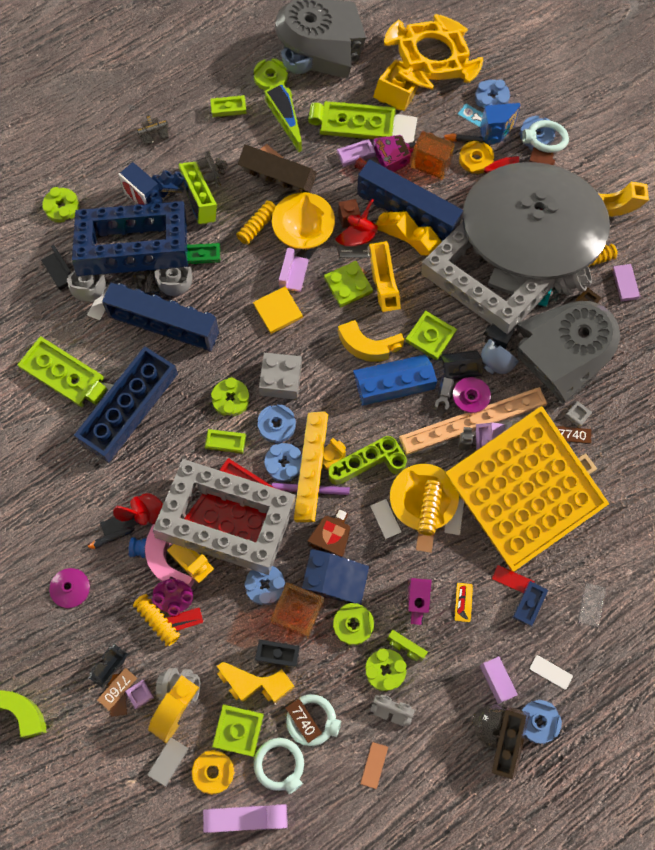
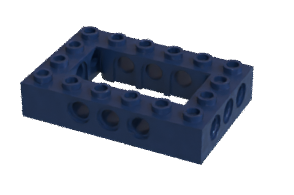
(130, 256)

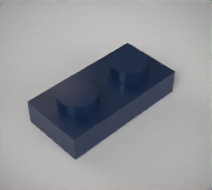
(530, 604)

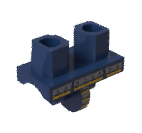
(169, 183)

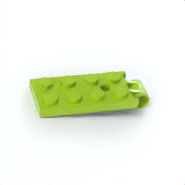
(359, 122)
(58, 369)

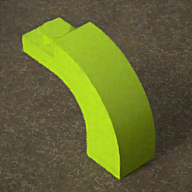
(26, 711)

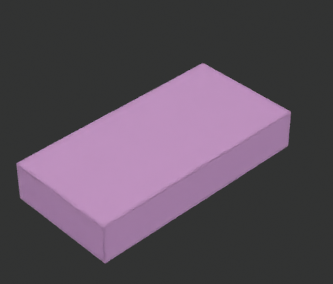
(350, 154)
(625, 282)

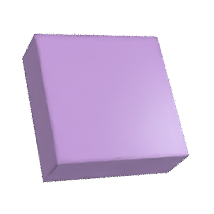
(139, 694)

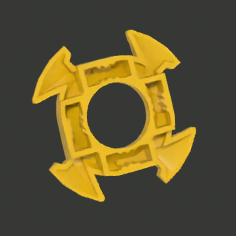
(421, 69)

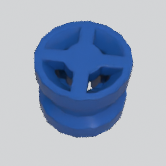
(137, 547)

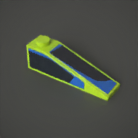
(280, 103)
(199, 195)

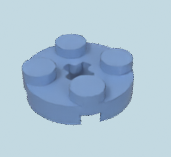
(495, 87)
(547, 134)
(276, 413)
(277, 453)
(264, 596)
(549, 716)

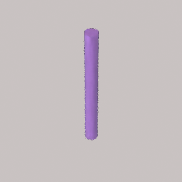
(322, 489)

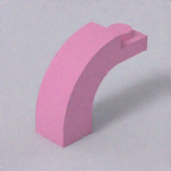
(156, 558)

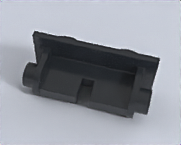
(114, 658)

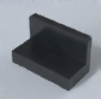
(57, 268)
(462, 364)

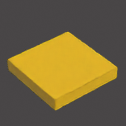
(277, 310)

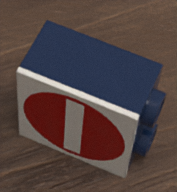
(139, 185)

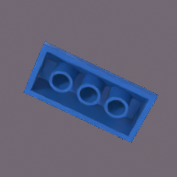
(395, 379)

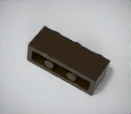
(510, 743)

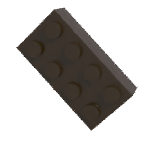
(276, 168)

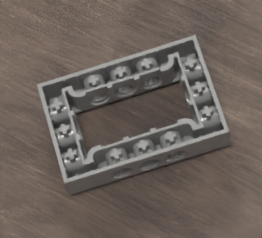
(441, 270)
(215, 543)

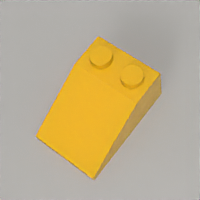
(394, 88)

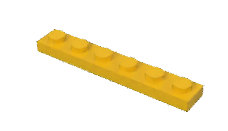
(311, 467)

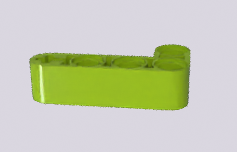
(365, 464)

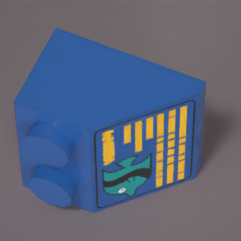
(498, 121)

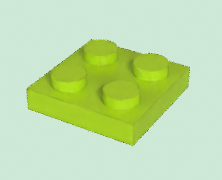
(348, 284)
(431, 335)
(238, 730)

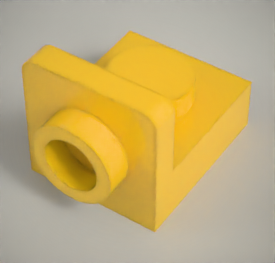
(333, 453)

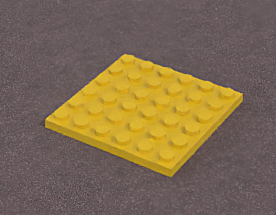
(526, 488)

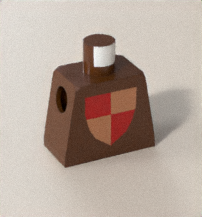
(331, 534)

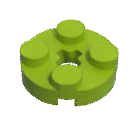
(268, 67)
(56, 196)
(230, 407)
(344, 616)
(389, 681)

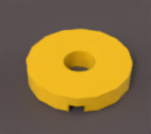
(475, 148)
(225, 775)

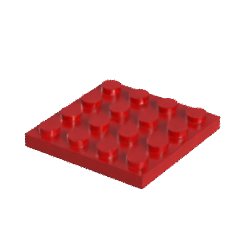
(229, 515)

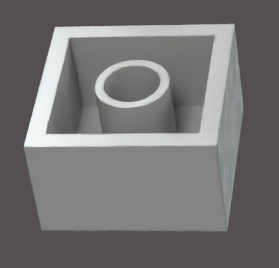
(280, 376)

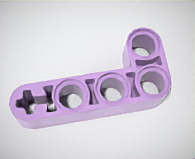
(245, 818)

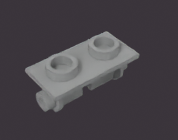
(385, 705)

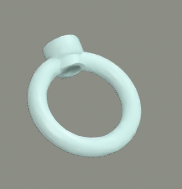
(529, 136)
(332, 726)
(292, 782)

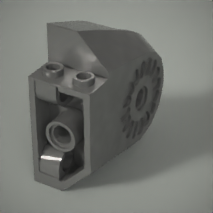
(324, 31)
(568, 345)

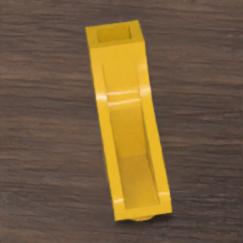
(403, 227)
(384, 277)
(246, 684)

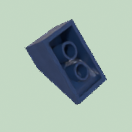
(335, 577)

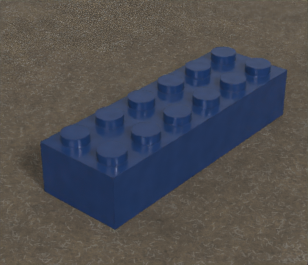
(401, 195)
(161, 316)
(126, 404)

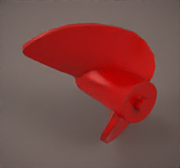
(360, 231)
(143, 509)

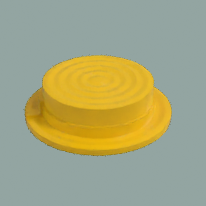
(303, 220)
(408, 492)

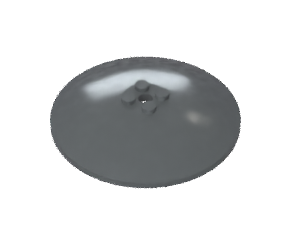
(533, 242)

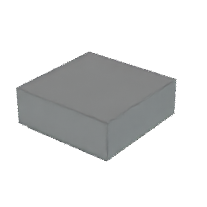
(578, 414)

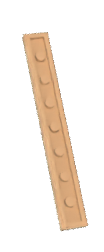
(454, 426)

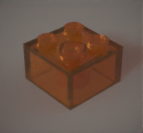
(432, 155)
(297, 610)

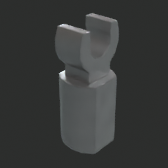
(444, 393)
(465, 438)

